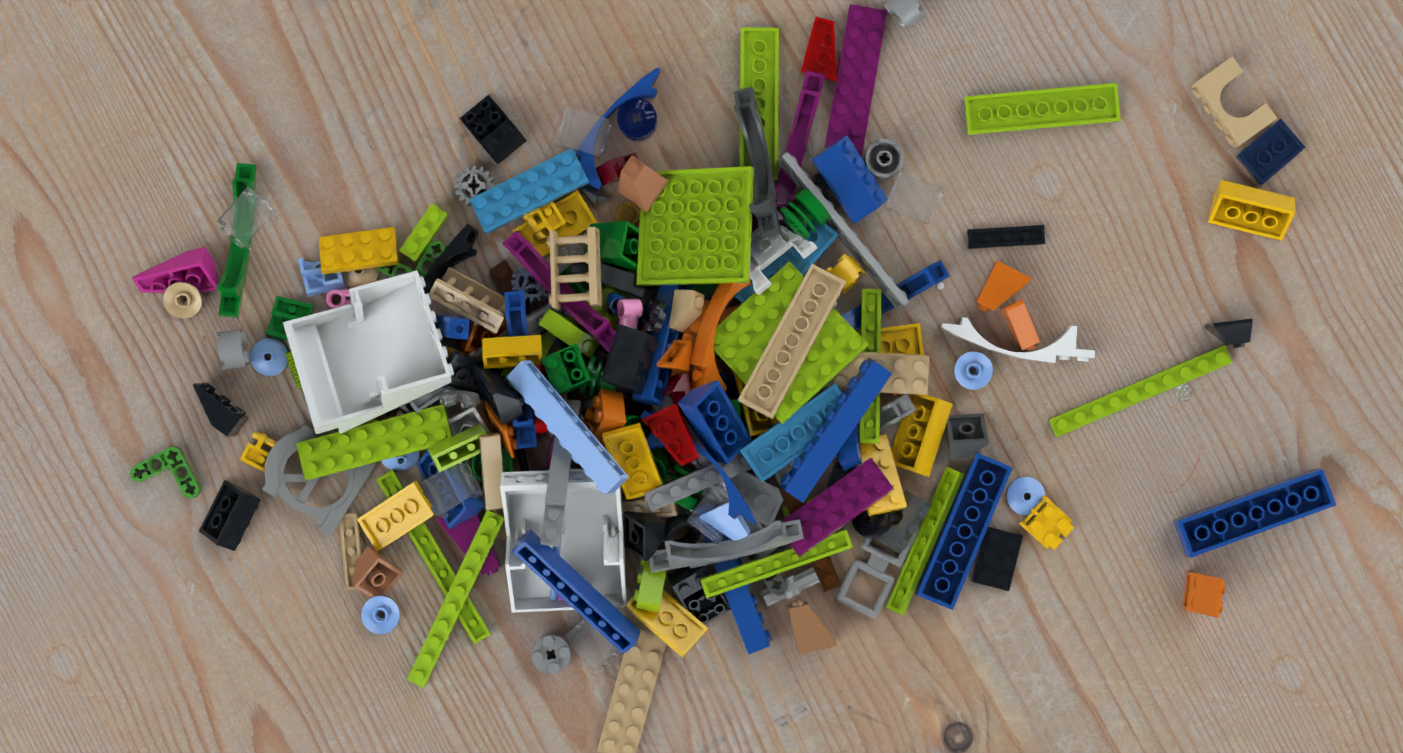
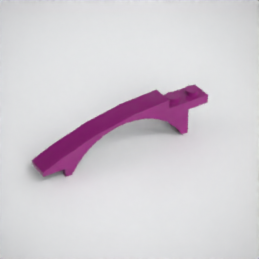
(799, 135)
(580, 311)

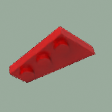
(821, 51)
(673, 433)

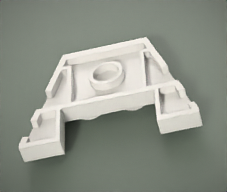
(768, 249)

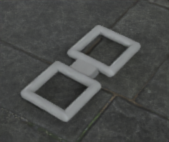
(875, 566)

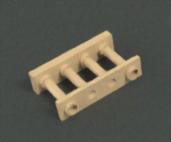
(593, 276)
(470, 299)

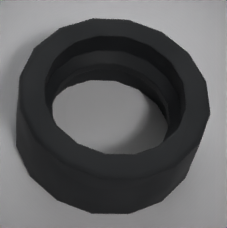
(677, 522)

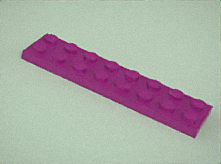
(856, 75)

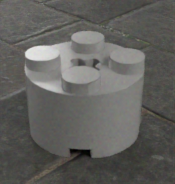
(906, 11)
(892, 153)
(232, 349)
(552, 664)

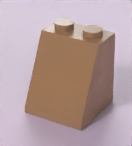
(808, 629)

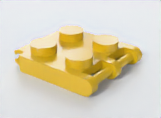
(1047, 524)

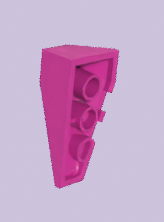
(192, 267)

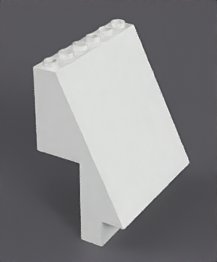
(369, 353)
(590, 542)

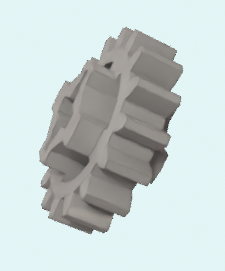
(474, 176)

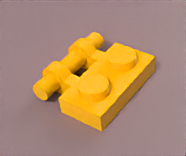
(551, 220)
(254, 454)

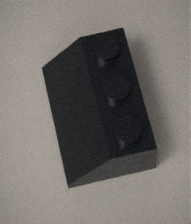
(629, 360)
(498, 393)
(229, 515)

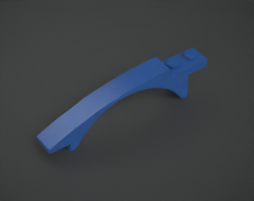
(641, 89)
(911, 286)
(517, 326)
(737, 503)

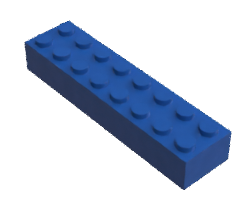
(1254, 512)
(963, 530)

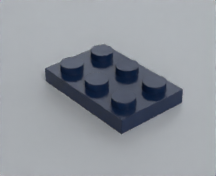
(1270, 152)

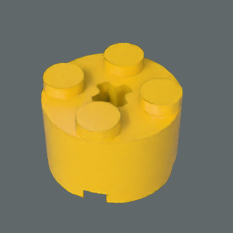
(848, 270)

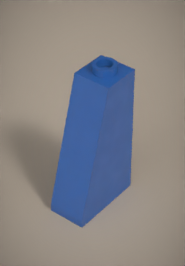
(452, 325)

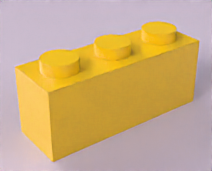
(510, 351)

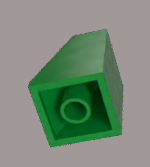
(618, 244)

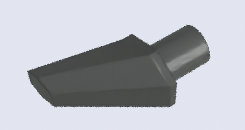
(593, 195)

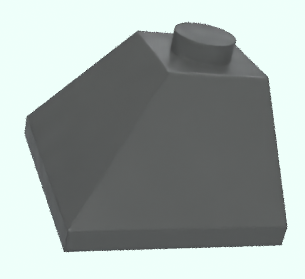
(965, 435)

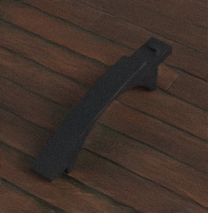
(457, 251)

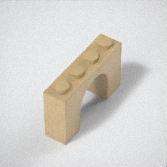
(1209, 91)

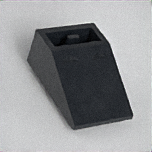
(493, 129)
(219, 411)
(690, 592)

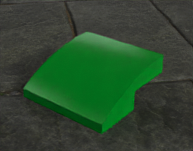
(283, 311)

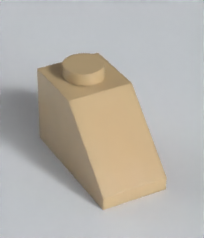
(685, 309)

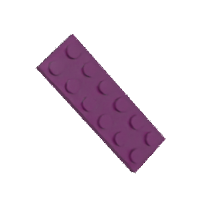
(839, 504)

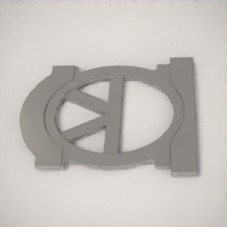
(275, 480)

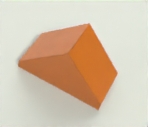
(677, 356)

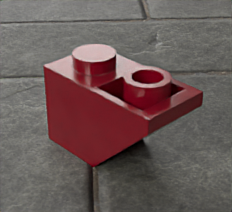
(611, 170)

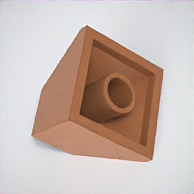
(640, 183)
(374, 573)

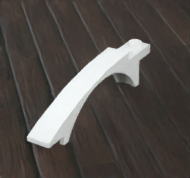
(1063, 347)

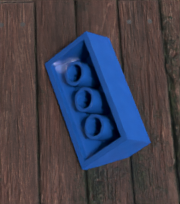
(849, 179)
(715, 421)
(462, 511)

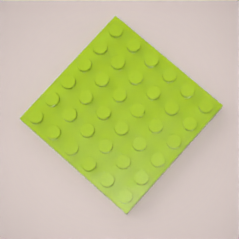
(698, 229)
(750, 327)

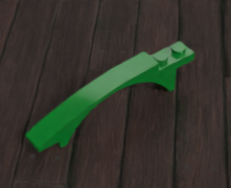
(236, 269)

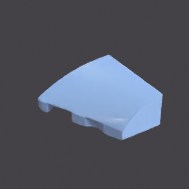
(315, 281)
(720, 520)

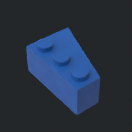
(850, 452)

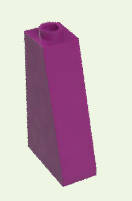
(463, 536)

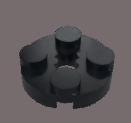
(652, 316)
(872, 530)

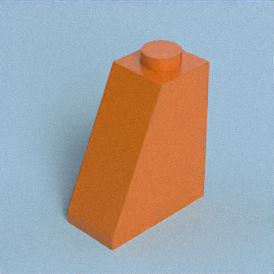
(999, 286)
(1020, 325)

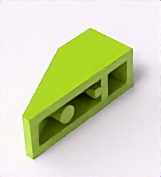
(569, 332)

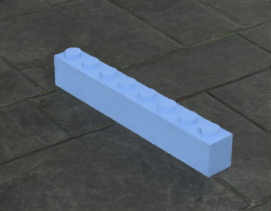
(567, 427)

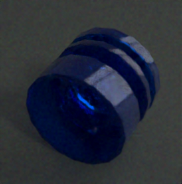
(640, 130)

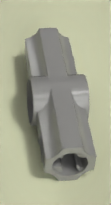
(795, 585)

